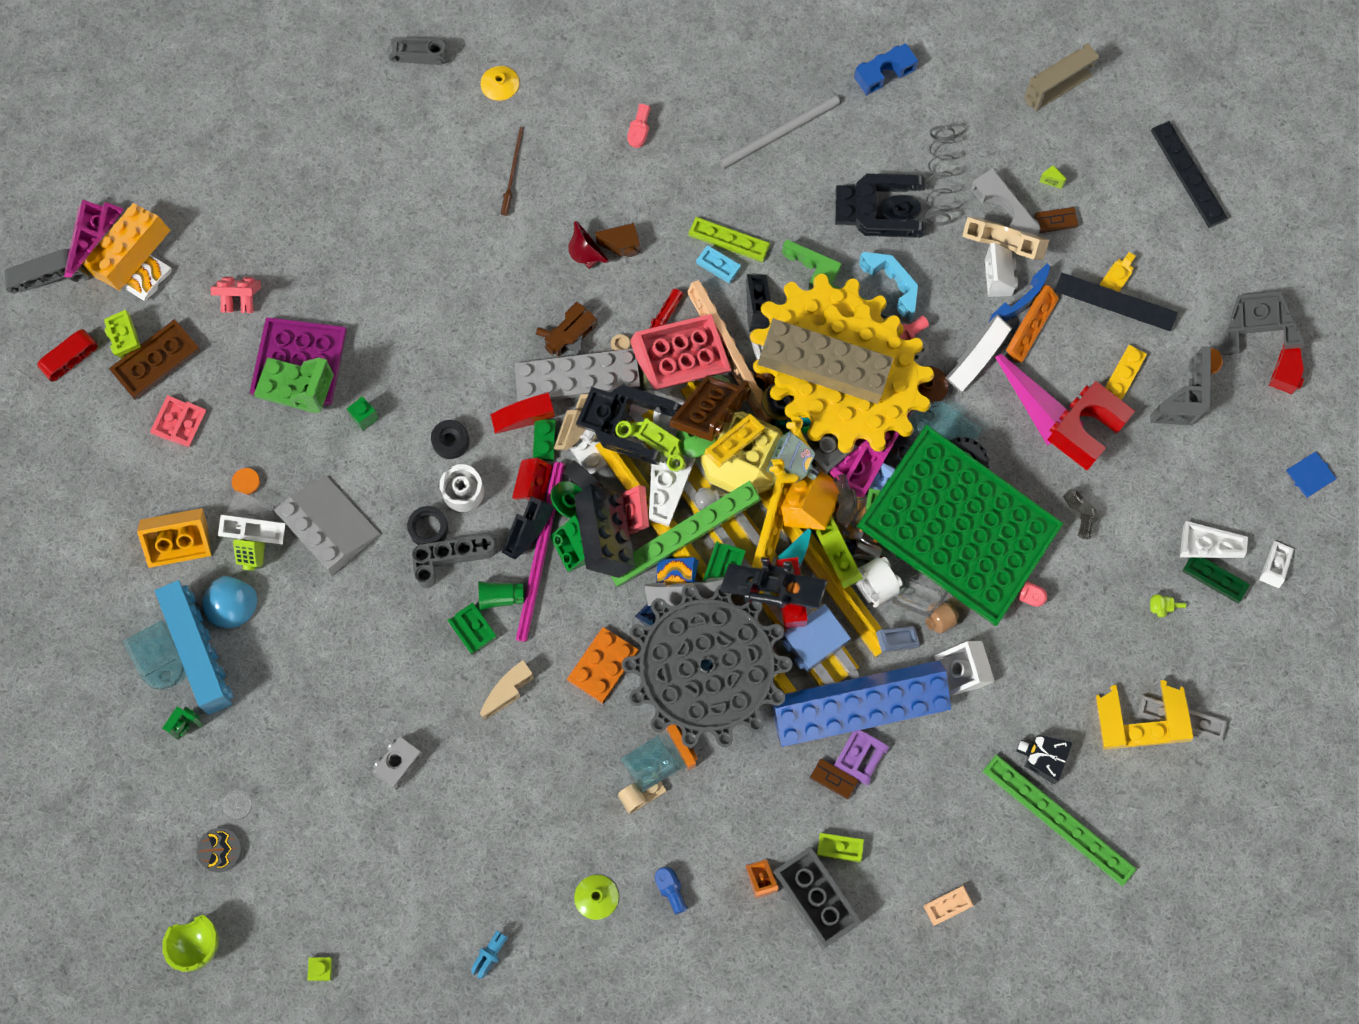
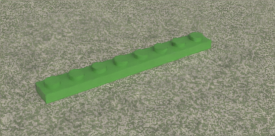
(691, 530)

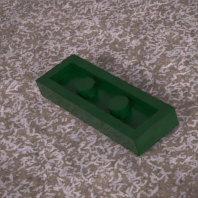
(1216, 578)

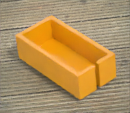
(126, 246)

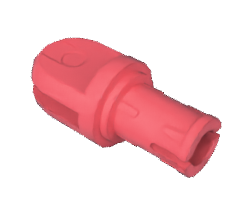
(639, 128)
(914, 328)
(1032, 594)

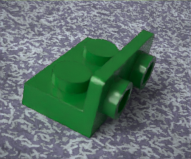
(178, 722)

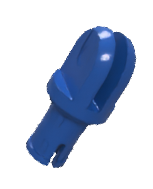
(669, 887)

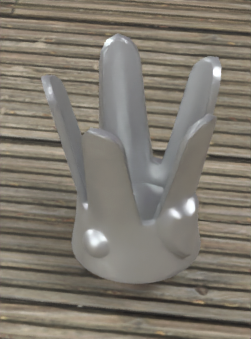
(874, 551)

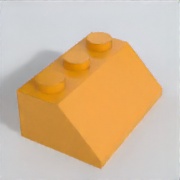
(810, 502)
(174, 537)

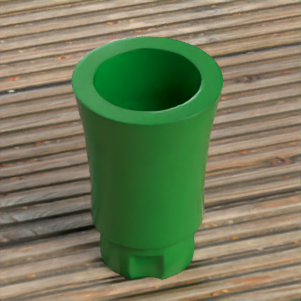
(499, 594)

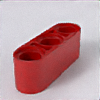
(66, 354)

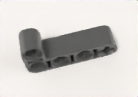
(40, 272)
(453, 557)

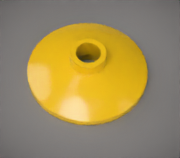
(499, 90)

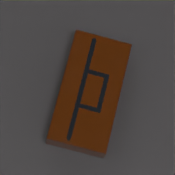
(1057, 219)
(834, 779)

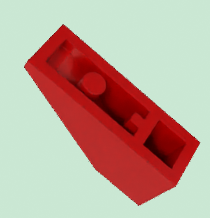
(1288, 371)

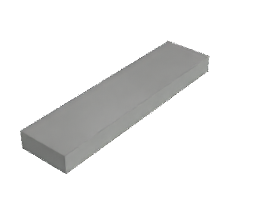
(1201, 724)

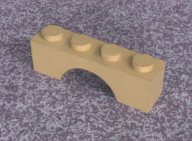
(1007, 237)

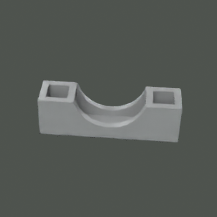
(992, 189)

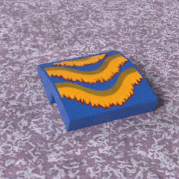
(677, 571)

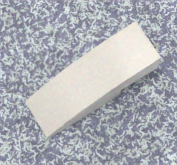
(251, 529)

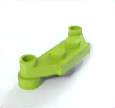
(657, 439)

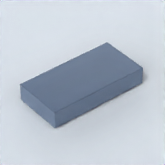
(898, 639)

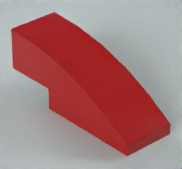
(523, 413)

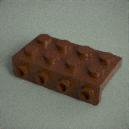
(710, 407)

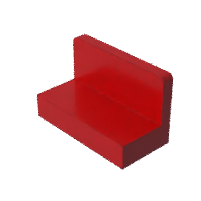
(532, 479)

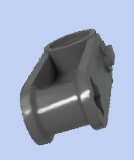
(418, 50)

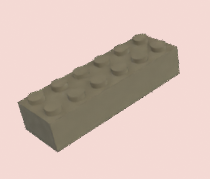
(825, 361)

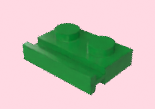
(720, 559)
(472, 628)

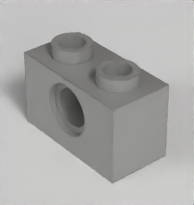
(395, 775)

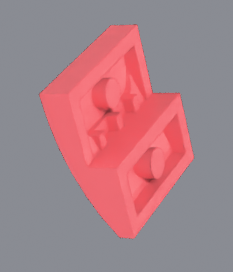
(178, 421)

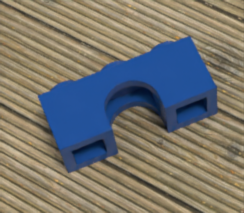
(898, 59)

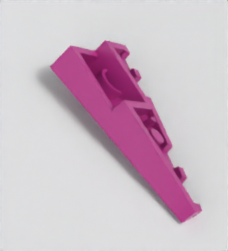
(90, 227)
(1039, 404)
(864, 464)

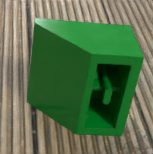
(569, 544)

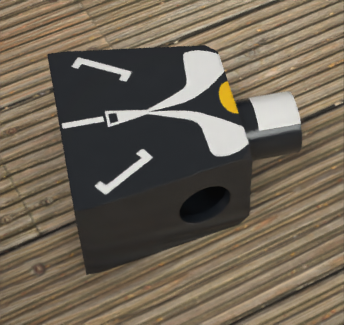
(1045, 756)

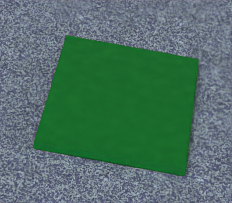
(960, 525)

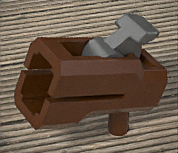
(570, 331)

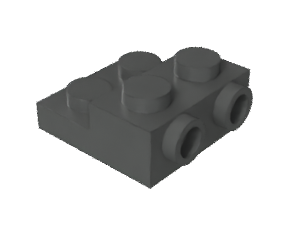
(826, 452)

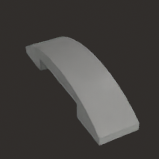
(673, 593)

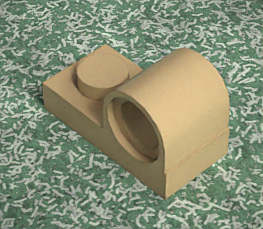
(634, 798)

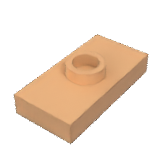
(948, 905)

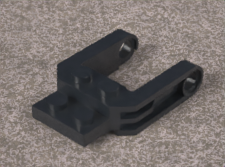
(858, 205)
(606, 409)

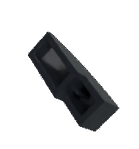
(527, 527)

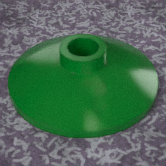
(563, 498)

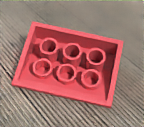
(680, 352)

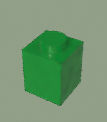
(362, 413)

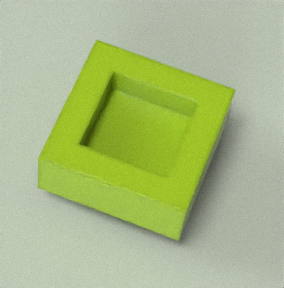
(319, 969)

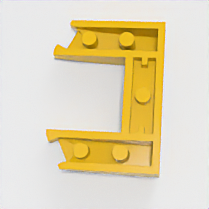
(1173, 730)

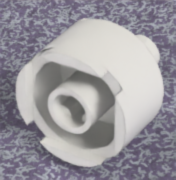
(452, 483)
(878, 581)

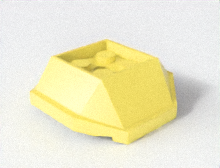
(745, 464)

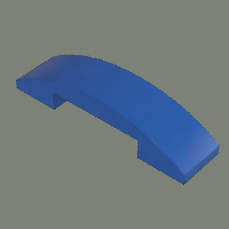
(1006, 312)

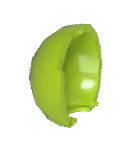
(191, 944)

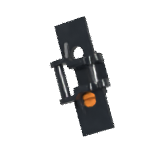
(791, 588)

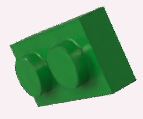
(544, 440)

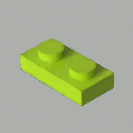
(840, 847)

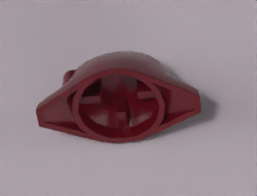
(583, 248)

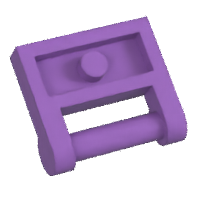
(854, 753)

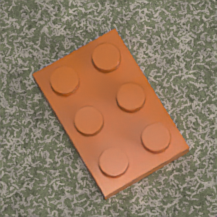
(601, 665)

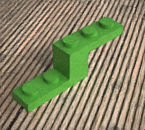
(813, 260)

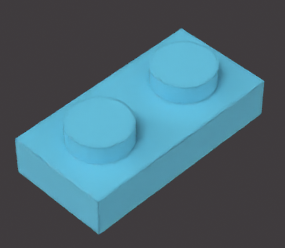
(718, 264)

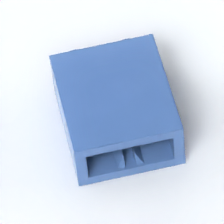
(816, 640)

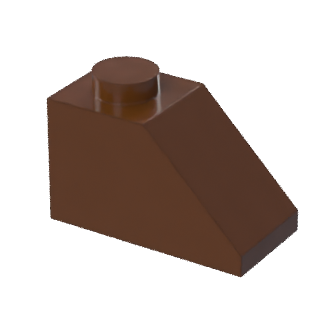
(620, 240)

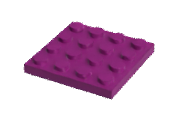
(300, 342)

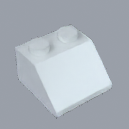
(1000, 271)
(966, 667)

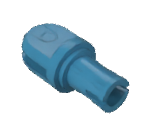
(489, 954)

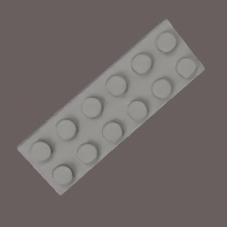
(577, 374)

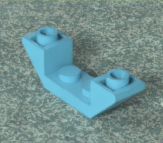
(875, 262)

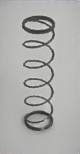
(936, 138)

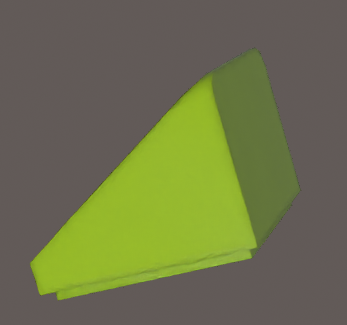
(1053, 177)

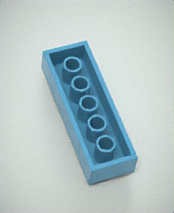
(194, 647)

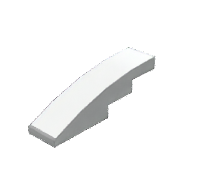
(979, 353)

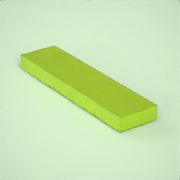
(729, 239)

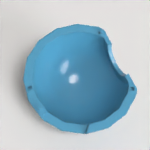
(229, 602)

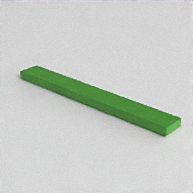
(1059, 820)

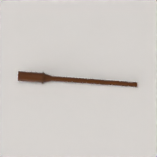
(508, 195)

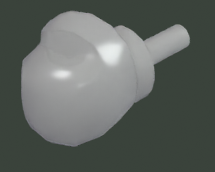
(706, 496)

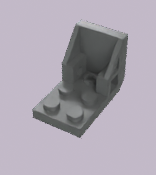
(1190, 401)

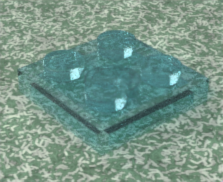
(650, 763)

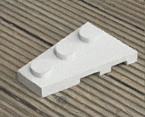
(1211, 542)

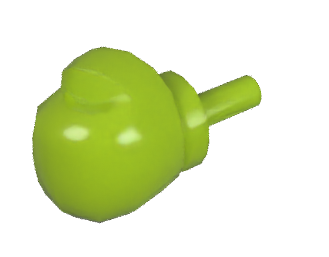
(1163, 604)

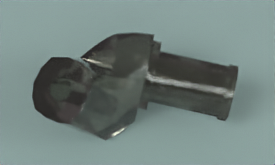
(847, 501)
(1083, 510)

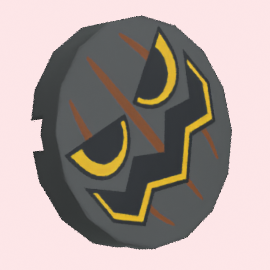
(219, 850)

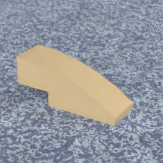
(569, 432)
(506, 690)

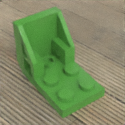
(295, 385)

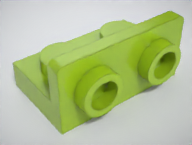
(121, 333)

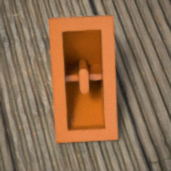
(761, 879)

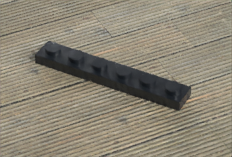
(1189, 174)

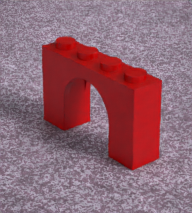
(1071, 436)

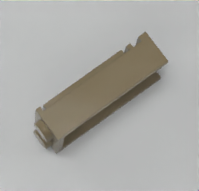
(1060, 77)

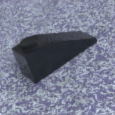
(757, 294)

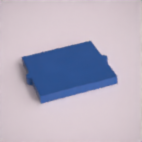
(1311, 474)

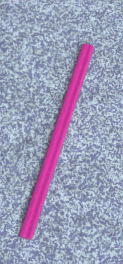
(538, 561)

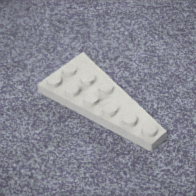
(666, 484)

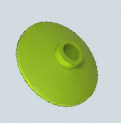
(600, 908)

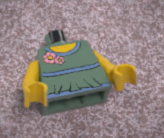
(793, 456)

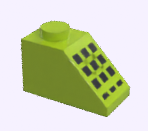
(249, 553)

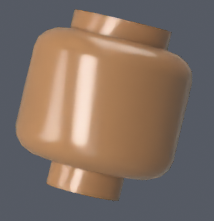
(943, 618)

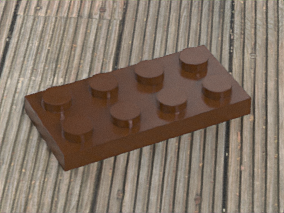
(154, 359)

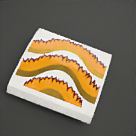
(147, 277)

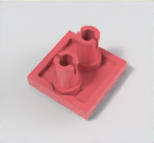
(228, 287)

